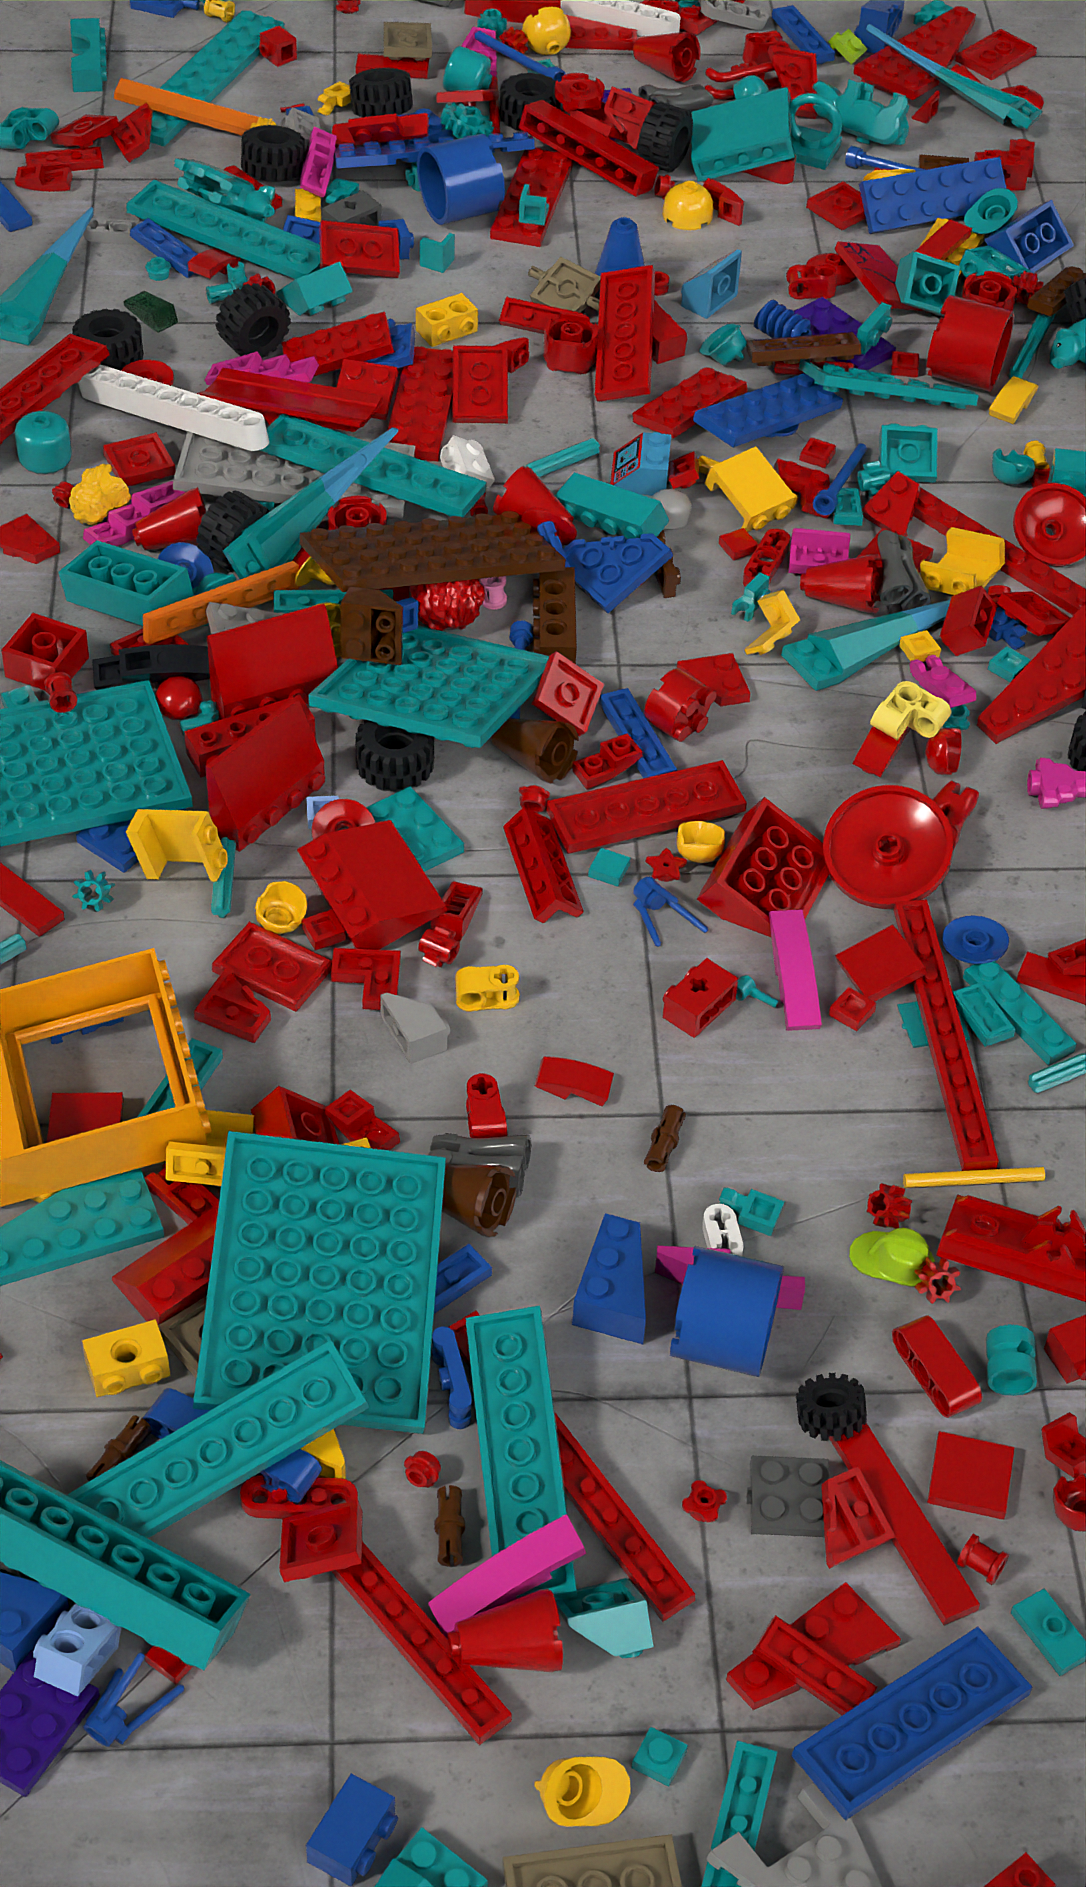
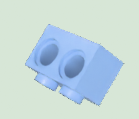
(75, 1649)

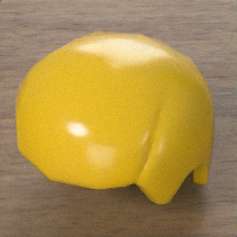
(700, 841)
(281, 907)

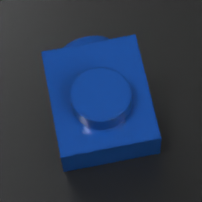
(405, 238)

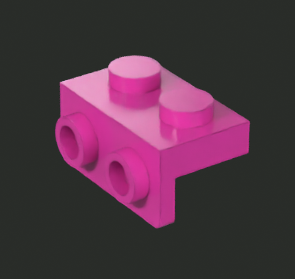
(816, 548)

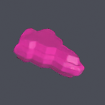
(1055, 783)

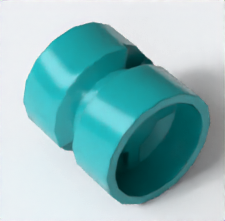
(1011, 1360)

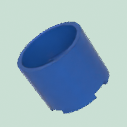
(460, 179)
(726, 1311)

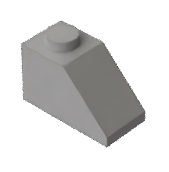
(414, 1026)

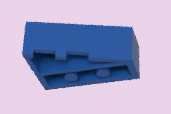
(883, 15)
(613, 1283)
(25, 1615)

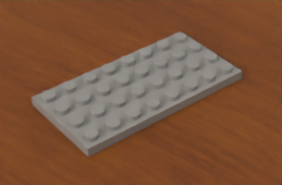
(262, 477)

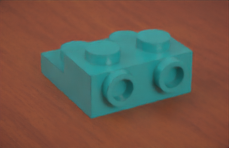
(989, 259)
(909, 451)

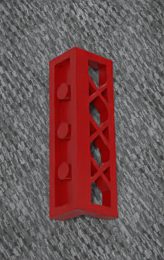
(541, 865)

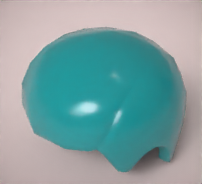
(749, 86)
(1012, 467)

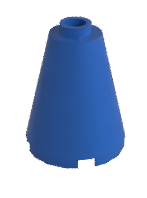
(621, 247)

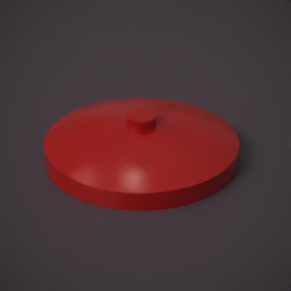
(888, 846)

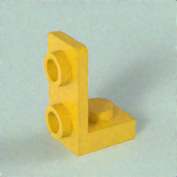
(781, 617)

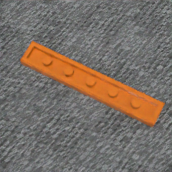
(184, 107)
(242, 593)

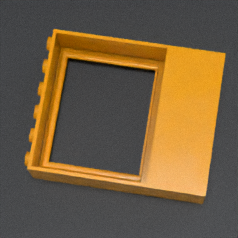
(72, 1003)

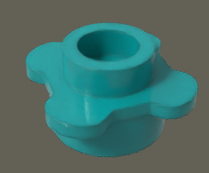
(958, 718)

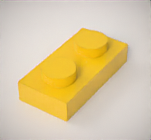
(307, 205)

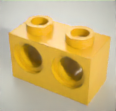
(446, 319)

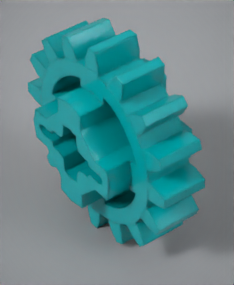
(465, 120)

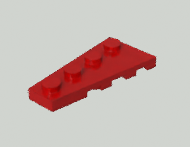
(839, 1625)

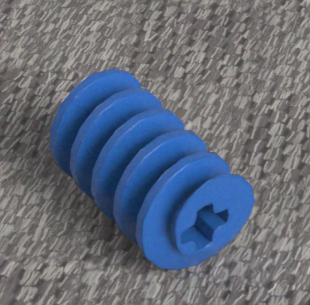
(780, 323)

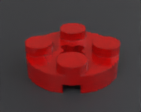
(579, 92)

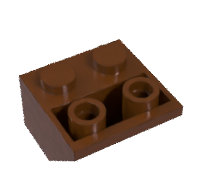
(371, 626)

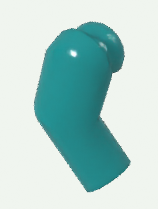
(208, 715)

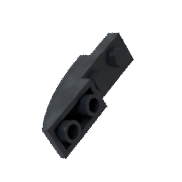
(152, 664)

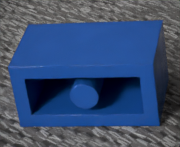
(351, 1830)

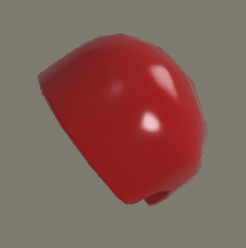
(178, 697)
(944, 751)
(1070, 1502)

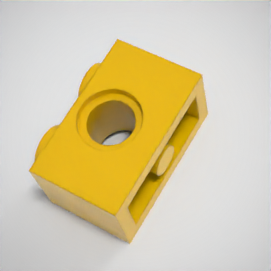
(139, 1343)

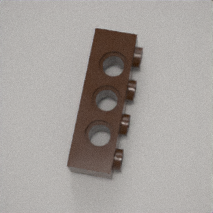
(556, 613)

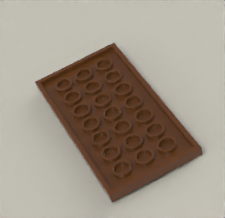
(430, 551)

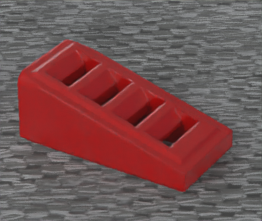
(459, 910)

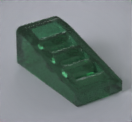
(152, 310)

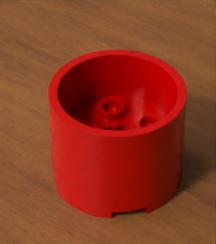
(970, 343)

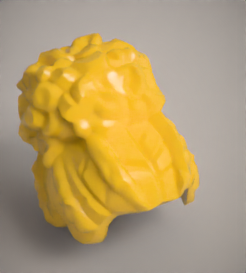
(97, 495)

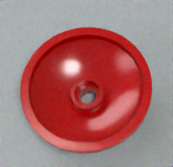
(1055, 508)

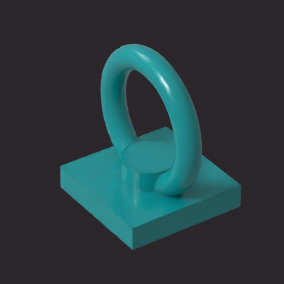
(811, 145)

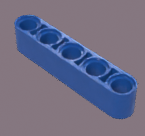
(293, 1473)

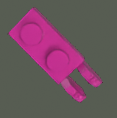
(942, 682)

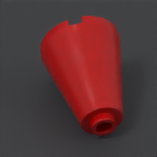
(669, 53)
(527, 491)
(172, 522)
(845, 583)
(512, 1635)

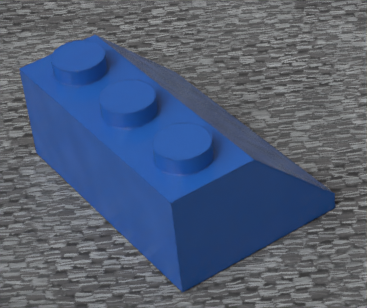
(1033, 237)

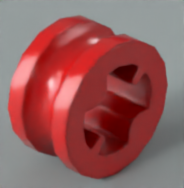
(661, 283)

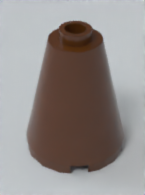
(539, 746)
(479, 1196)

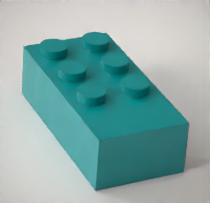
(123, 582)

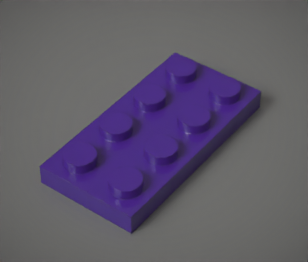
(829, 319)

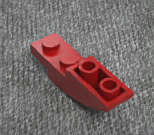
(878, 751)

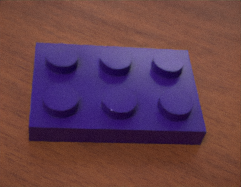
(36, 1724)

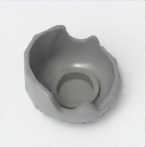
(676, 507)

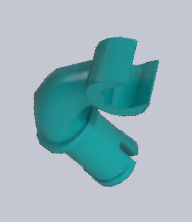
(236, 278)

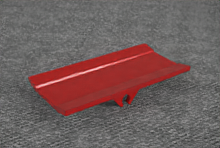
(307, 401)
(1018, 1245)

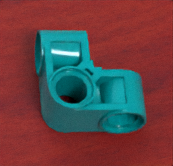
(26, 125)

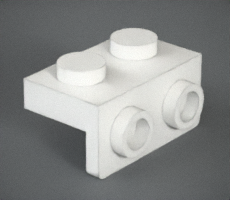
(466, 458)

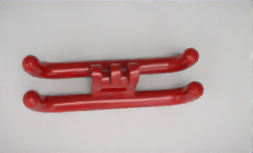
(737, 73)

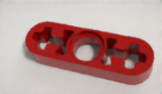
(765, 550)

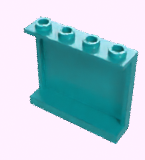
(742, 134)

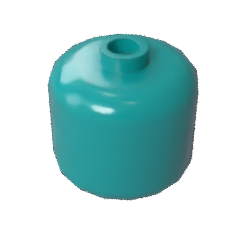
(467, 71)
(43, 442)

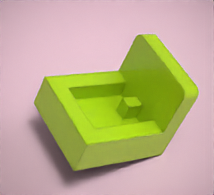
(848, 45)

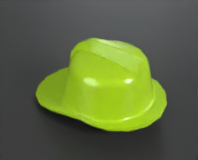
(891, 1255)

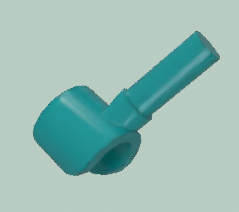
(747, 986)

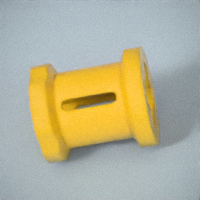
(220, 9)

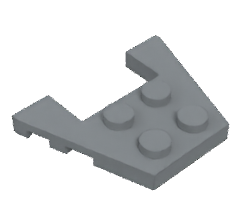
(826, 1860)

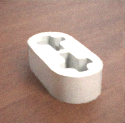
(731, 1233)

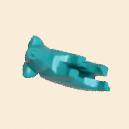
(866, 117)
(225, 189)
(1069, 346)

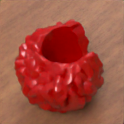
(448, 603)

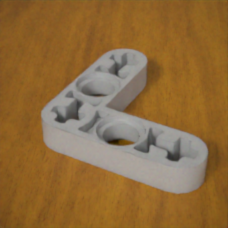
(735, 13)
(106, 230)

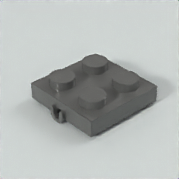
(787, 1495)

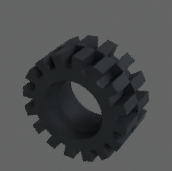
(819, 1418)

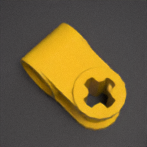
(483, 987)

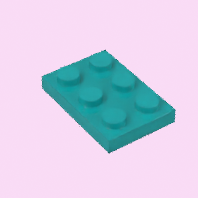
(419, 826)

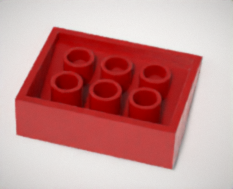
(270, 660)
(264, 775)
(765, 869)
(372, 883)

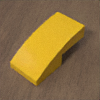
(1012, 399)

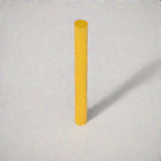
(973, 1177)

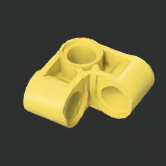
(913, 708)

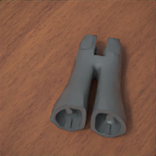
(688, 98)
(900, 578)
(505, 1151)

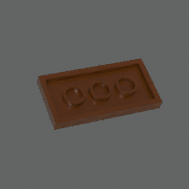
(793, 349)

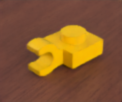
(336, 94)

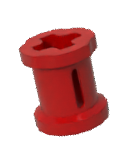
(63, 688)
(982, 1559)

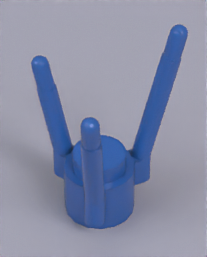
(654, 896)
(107, 1718)

